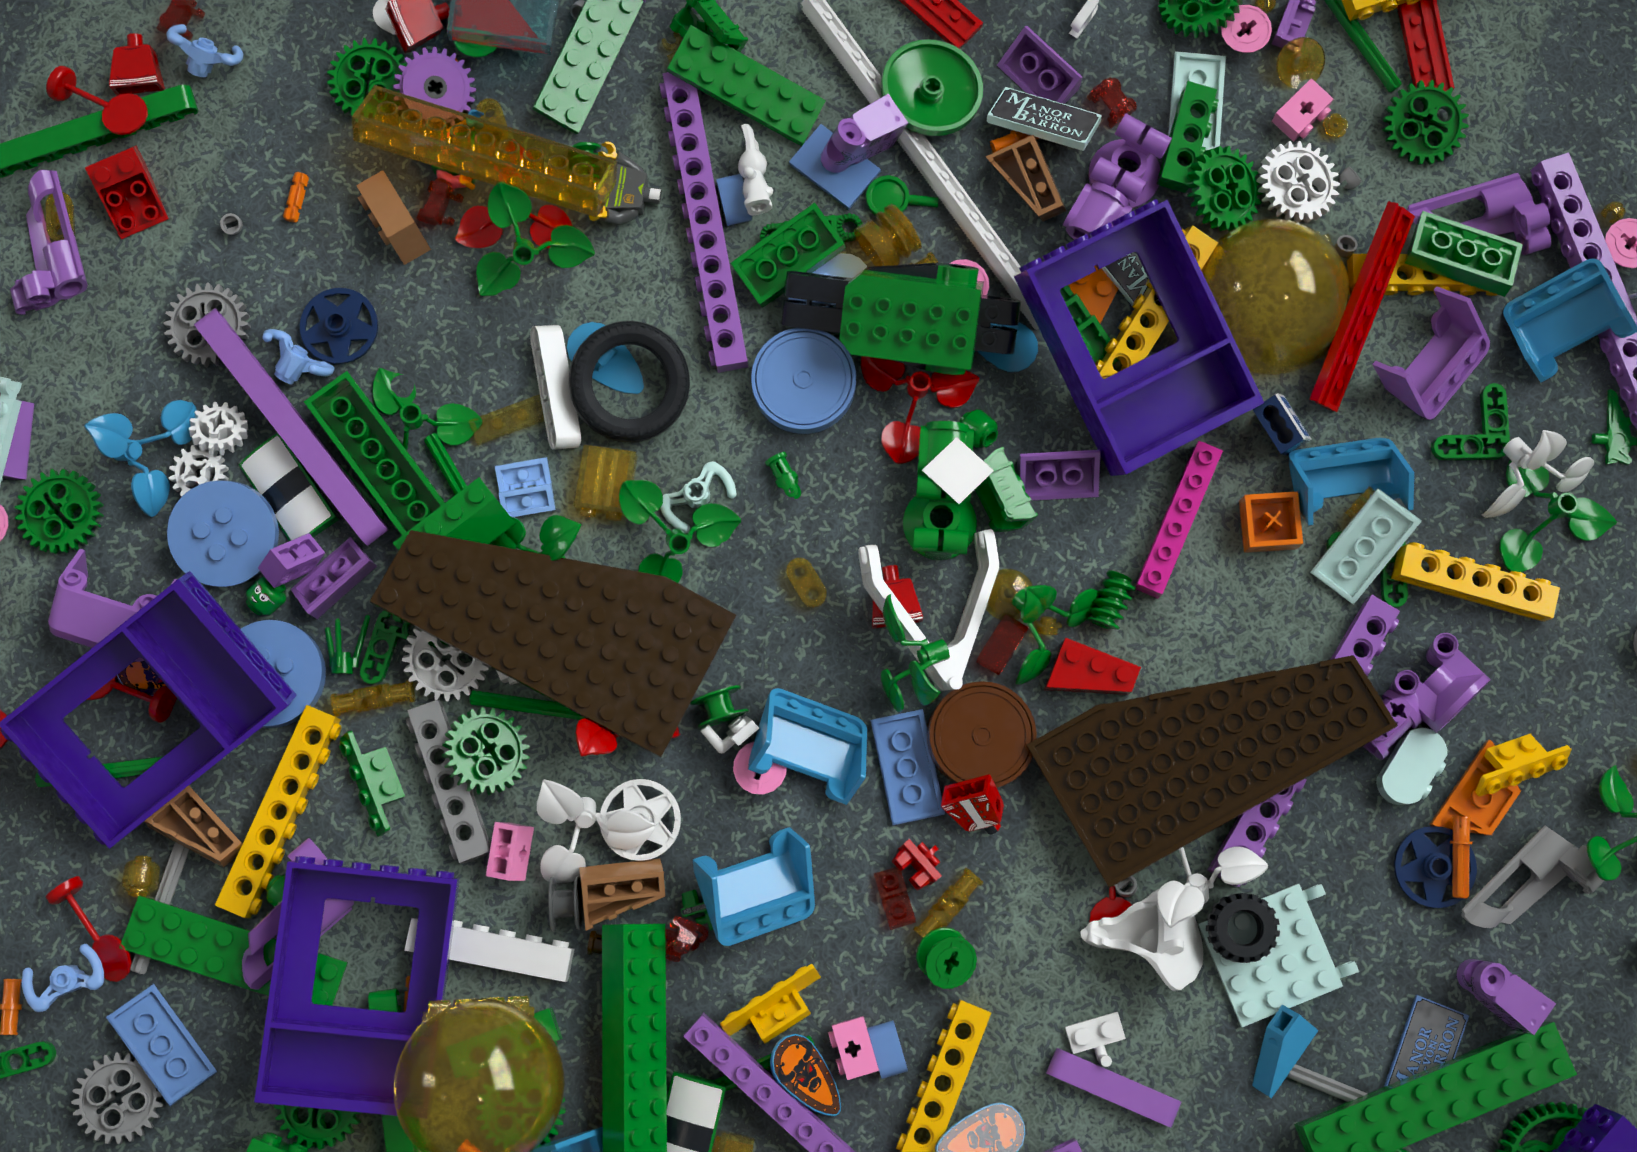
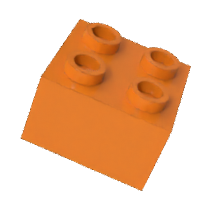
(1270, 522)

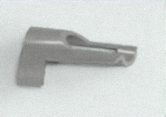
(1549, 861)

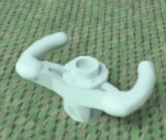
(696, 493)

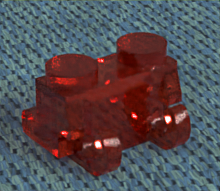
(179, 13)
(1110, 92)
(438, 202)
(684, 939)

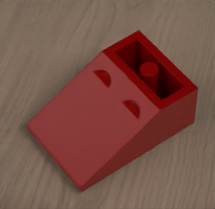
(127, 192)

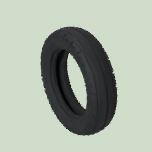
(629, 334)

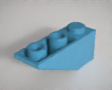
(1281, 1048)

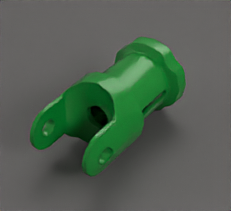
(787, 479)

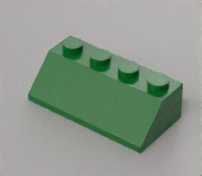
(469, 515)

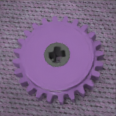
(440, 71)

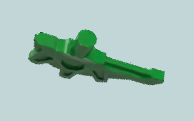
(1618, 434)

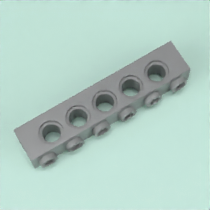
(478, 844)

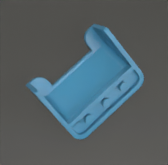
(1566, 314)
(813, 742)
(759, 891)

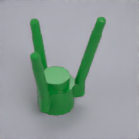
(341, 661)

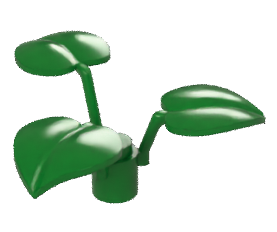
(512, 205)
(452, 418)
(712, 521)
(1586, 521)
(555, 534)
(1032, 603)
(928, 655)
(1616, 799)

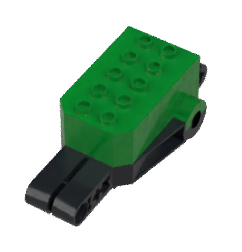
(906, 313)

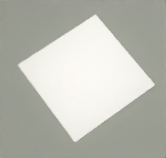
(957, 470)

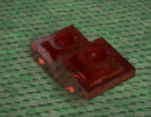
(1002, 644)
(894, 898)

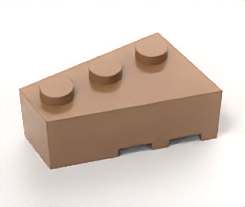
(1029, 176)
(392, 216)
(196, 827)
(619, 887)

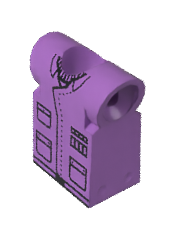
(864, 135)
(1505, 994)

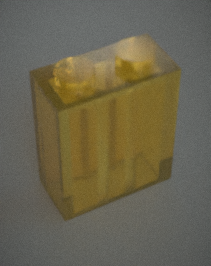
(600, 480)

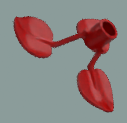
(479, 231)
(953, 391)
(596, 739)

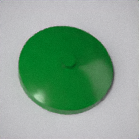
(933, 86)

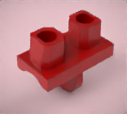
(921, 859)

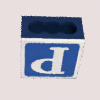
(1282, 424)

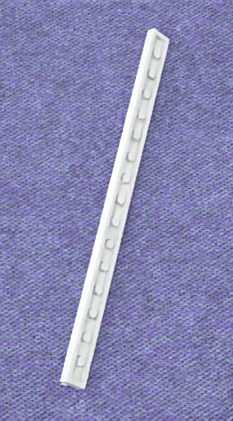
(921, 153)

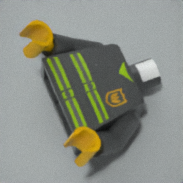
(630, 191)

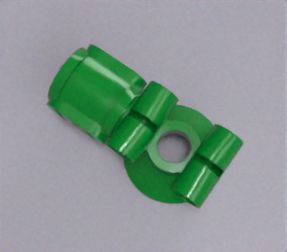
(919, 531)

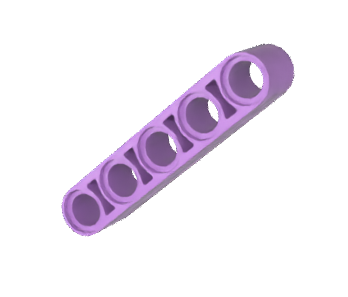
(1113, 1087)

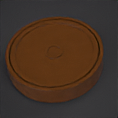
(981, 733)

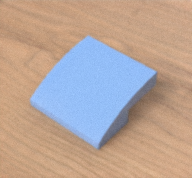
(526, 499)

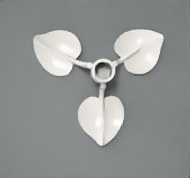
(1522, 456)
(559, 803)
(1182, 901)

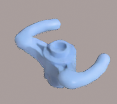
(202, 52)
(294, 359)
(64, 980)

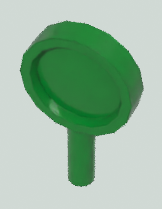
(893, 190)

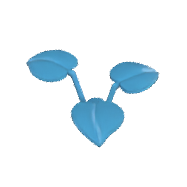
(111, 437)

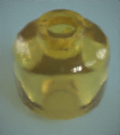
(141, 876)

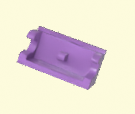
(1294, 21)

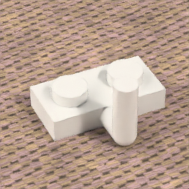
(739, 731)
(1096, 1034)

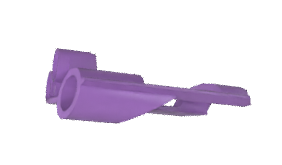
(1507, 210)
(58, 263)
(253, 963)

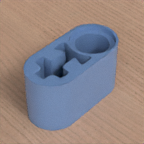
(732, 199)
(887, 1049)

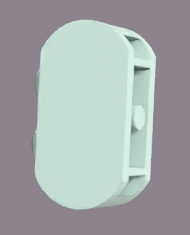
(1412, 767)

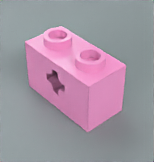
(1309, 98)
(509, 851)
(865, 1060)

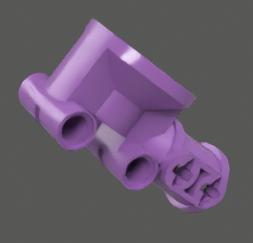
(1112, 188)
(1436, 699)

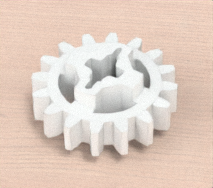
(218, 428)
(191, 465)

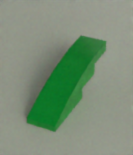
(1087, 324)

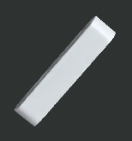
(553, 384)

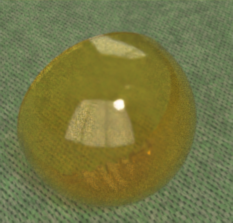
(1278, 292)
(479, 1078)

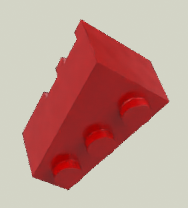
(1090, 671)

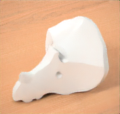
(1172, 952)

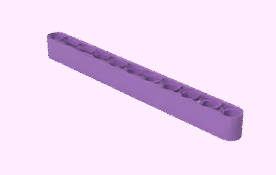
(291, 427)

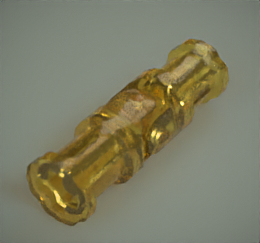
(389, 695)
(961, 891)

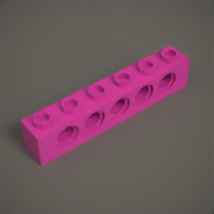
(1178, 519)

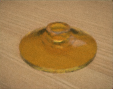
(1310, 63)
(998, 604)

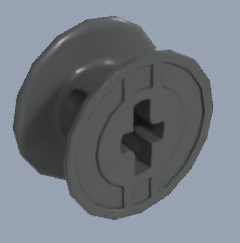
(565, 903)

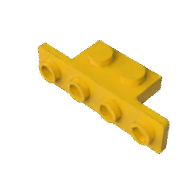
(1519, 761)
(775, 1009)

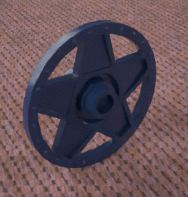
(339, 325)
(1430, 867)

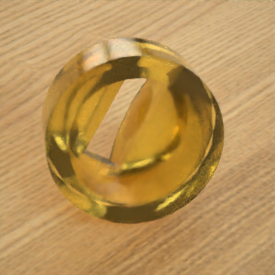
(1260, 4)
(1616, 208)

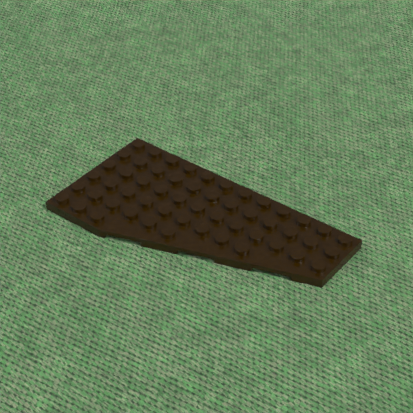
(577, 631)
(1188, 759)

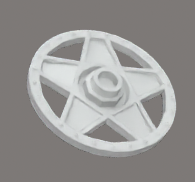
(650, 809)

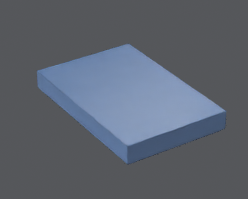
(842, 186)

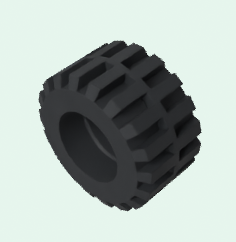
(1266, 928)

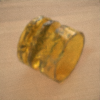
(891, 236)

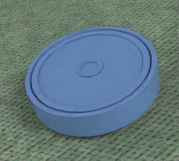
(803, 380)
(222, 532)
(296, 661)

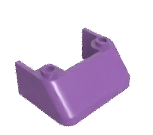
(1445, 360)
(84, 615)

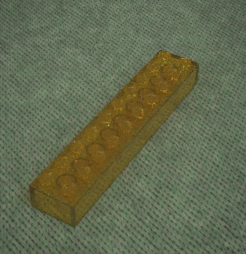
(484, 150)

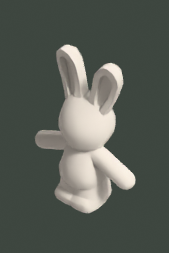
(752, 168)

